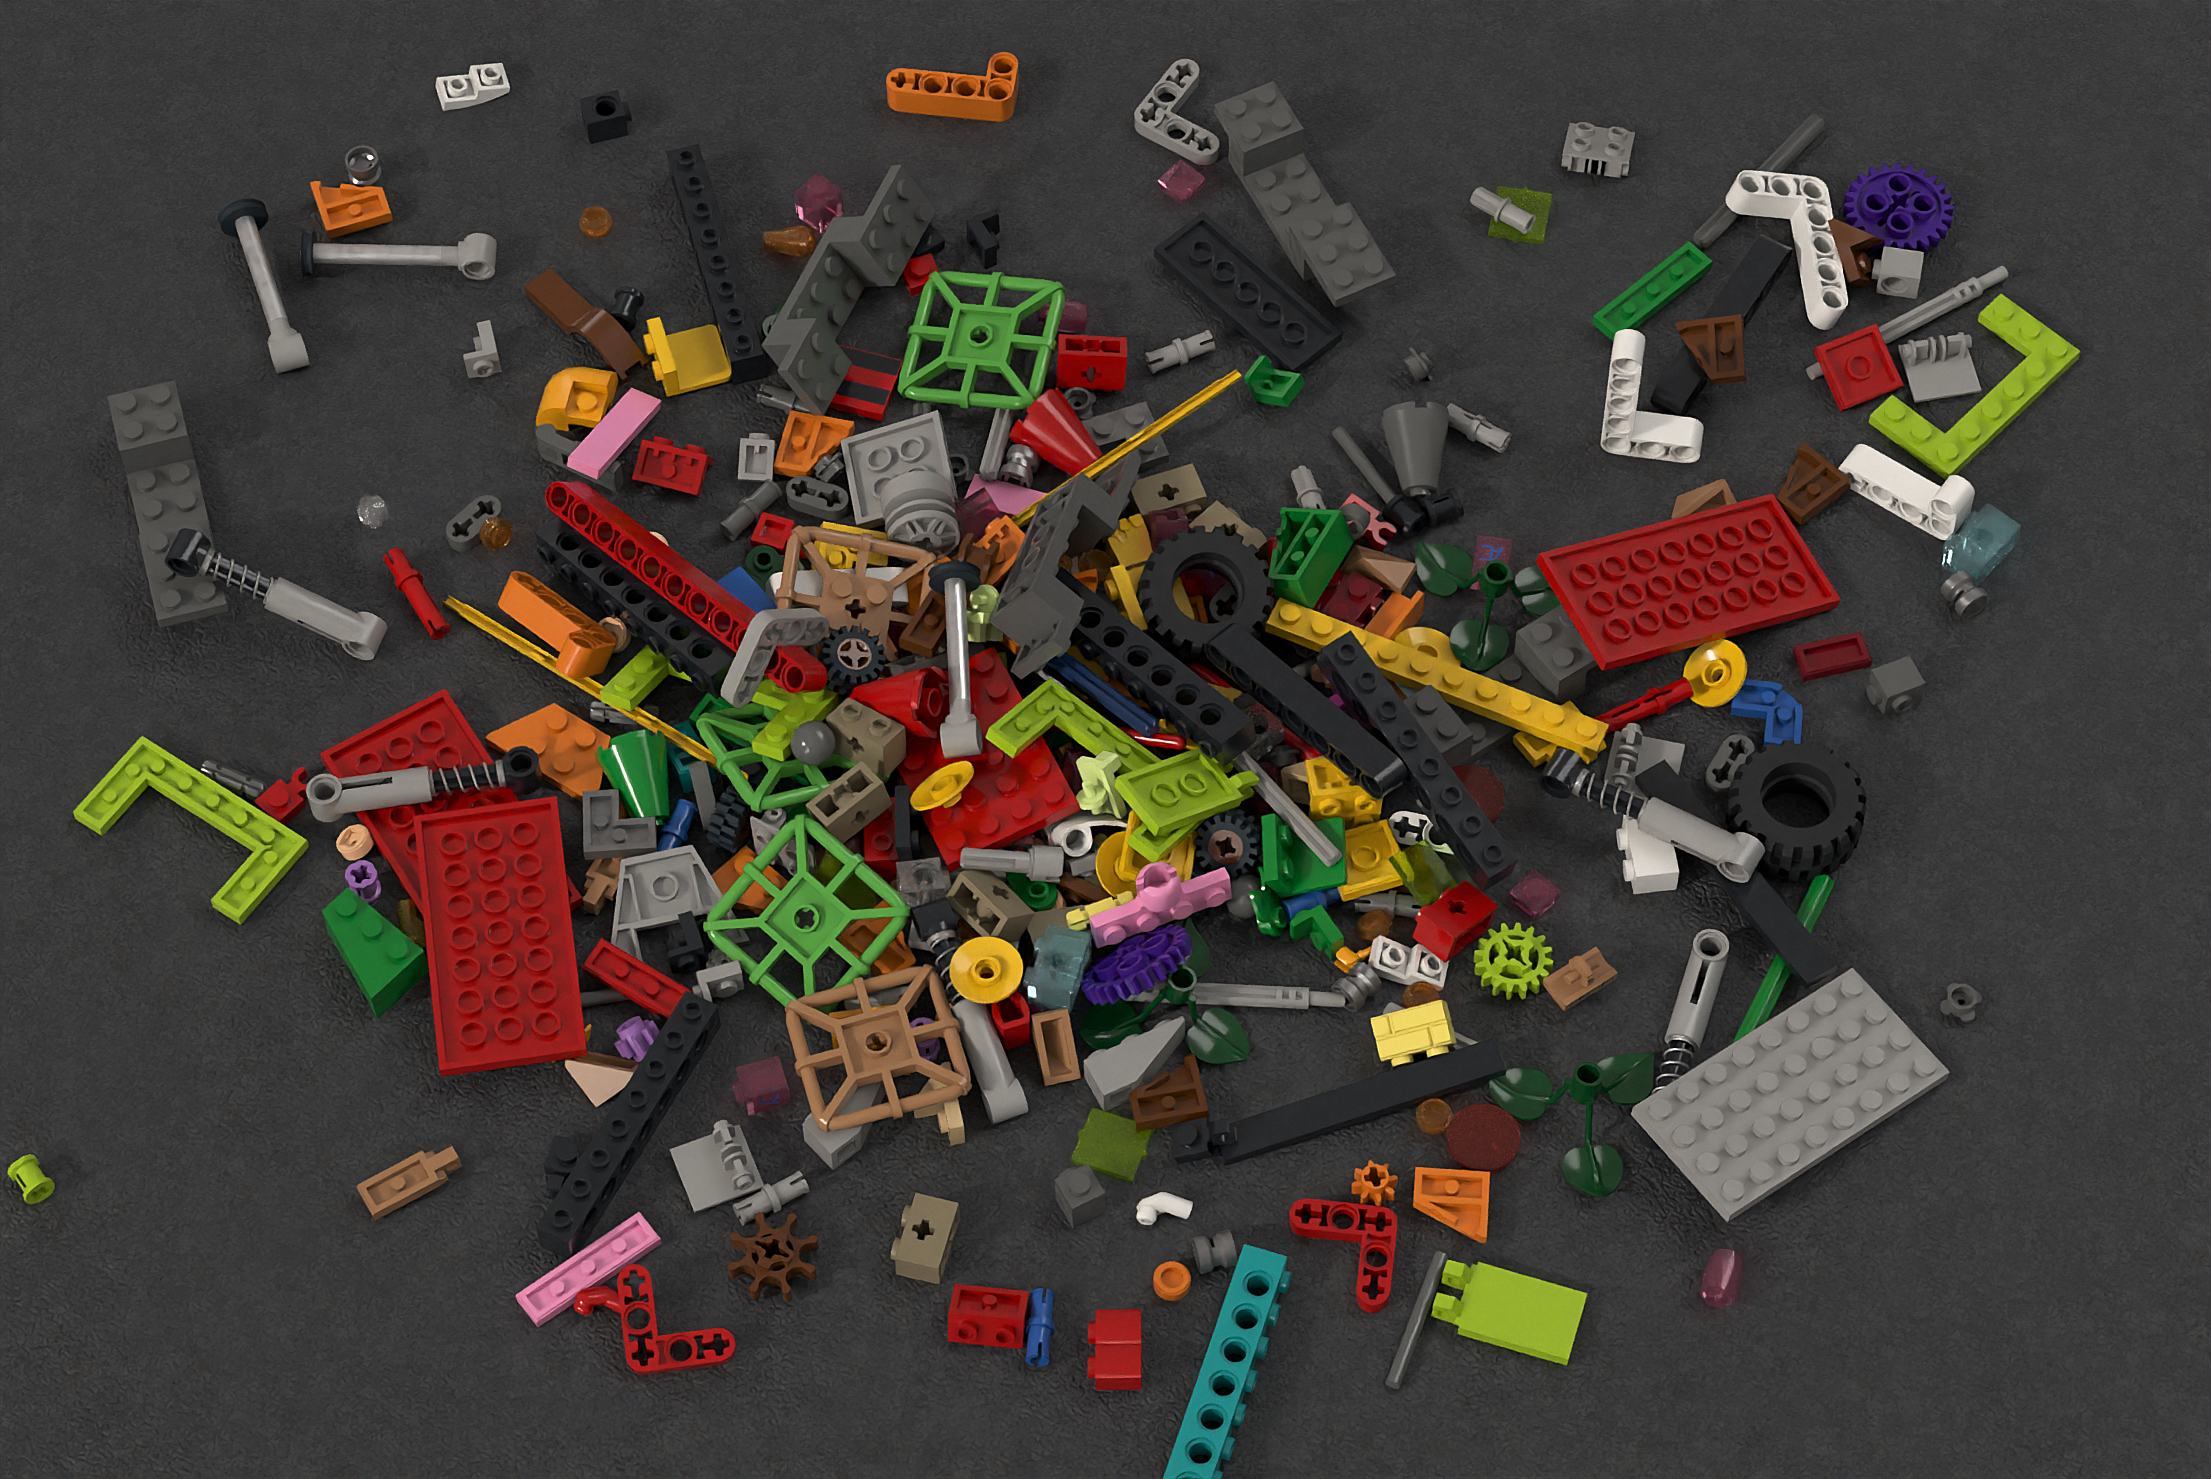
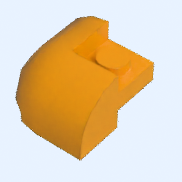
(577, 398)

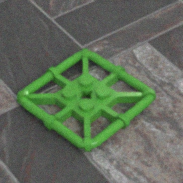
(994, 354)
(728, 763)
(805, 894)

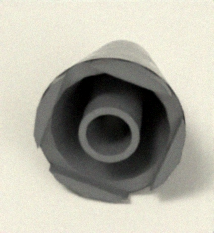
(1416, 445)

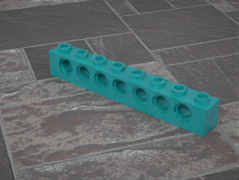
(1254, 1270)

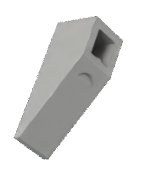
(1132, 1063)
(842, 1144)

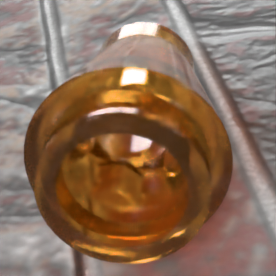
(790, 240)

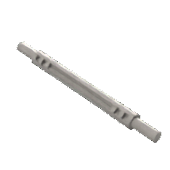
(1932, 309)
(1252, 996)

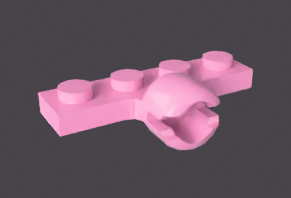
(1159, 901)

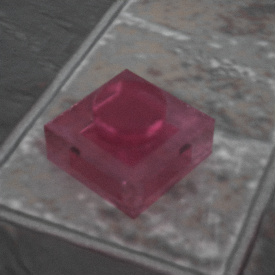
(1181, 182)
(1535, 894)

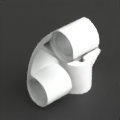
(1076, 831)

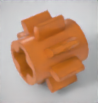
(1374, 1174)

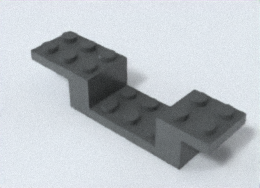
(1312, 230)
(849, 257)
(165, 497)
(1034, 604)
(1546, 663)

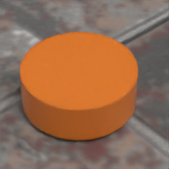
(1172, 1281)

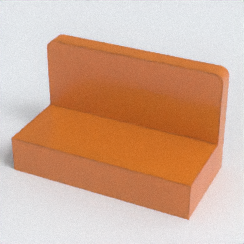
(1397, 615)

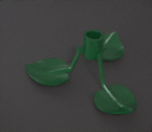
(1476, 643)
(1213, 1039)
(1624, 1079)

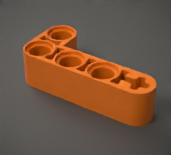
(957, 95)
(581, 641)

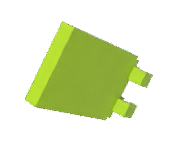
(1183, 790)
(1511, 1310)

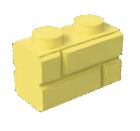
(1414, 1032)

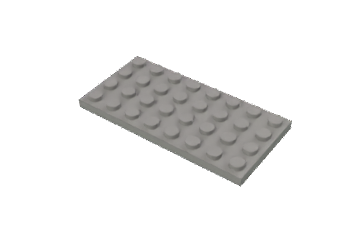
(1789, 1094)

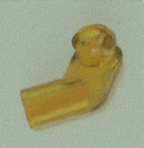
(409, 924)

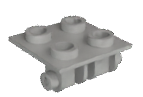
(1600, 144)
(1939, 367)
(1634, 754)
(764, 831)
(717, 1167)

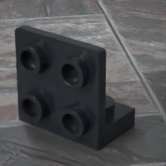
(911, 833)

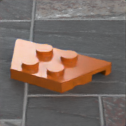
(563, 746)

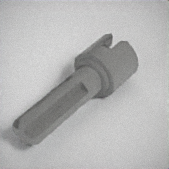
(1039, 863)

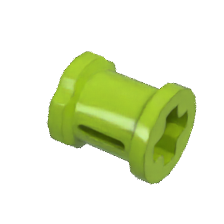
(31, 1179)

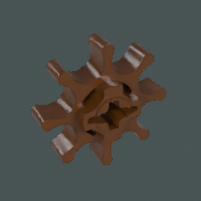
(765, 1251)

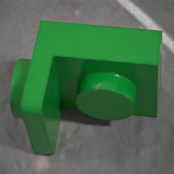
(1320, 928)

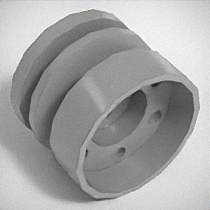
(921, 512)

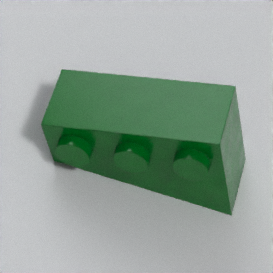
(1308, 553)
(374, 950)

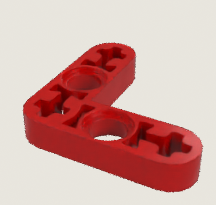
(1370, 1241)
(662, 1345)

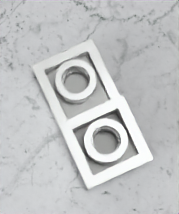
(479, 86)
(1406, 964)

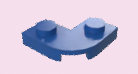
(1771, 703)

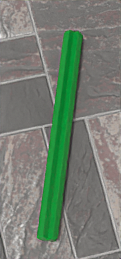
(1778, 972)

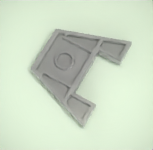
(660, 887)

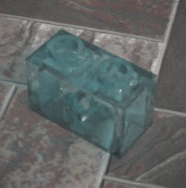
(1981, 543)
(1059, 986)

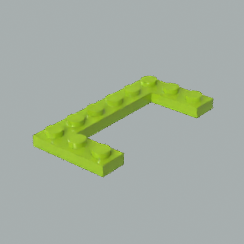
(1949, 452)
(1057, 706)
(774, 741)
(272, 843)

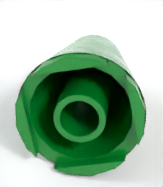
(640, 772)

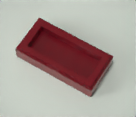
(1832, 656)

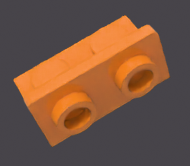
(1010, 541)

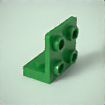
(1292, 866)

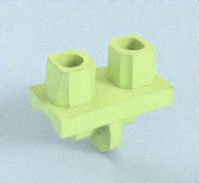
(978, 625)
(1098, 784)

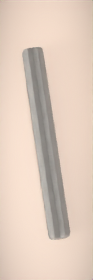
(1289, 811)

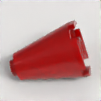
(1057, 434)
(910, 699)

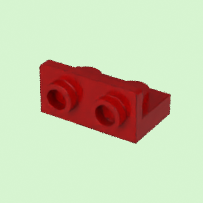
(672, 467)
(987, 1316)

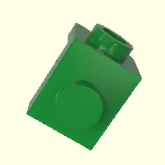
(1272, 385)

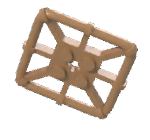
(844, 588)
(865, 1066)

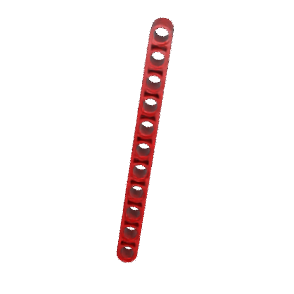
(676, 580)

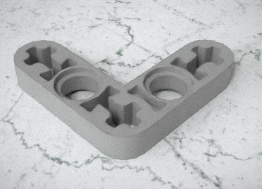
(1167, 120)
(764, 633)

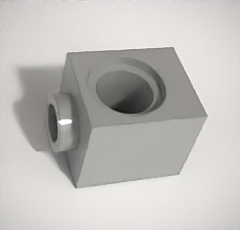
(1898, 272)

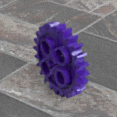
(1899, 208)
(1136, 964)

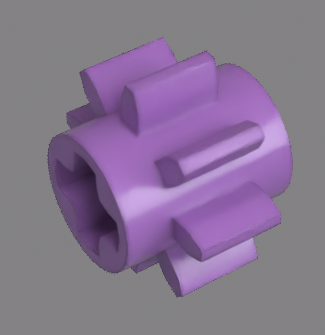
(636, 1038)

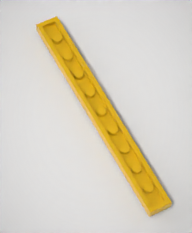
(1450, 681)

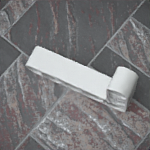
(1808, 207)
(1642, 432)

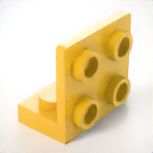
(1338, 796)

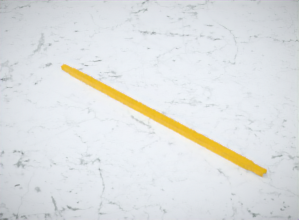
(1139, 439)
(586, 684)

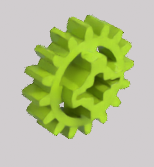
(1513, 961)

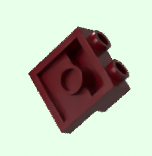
(1350, 598)

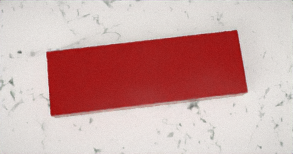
(634, 979)

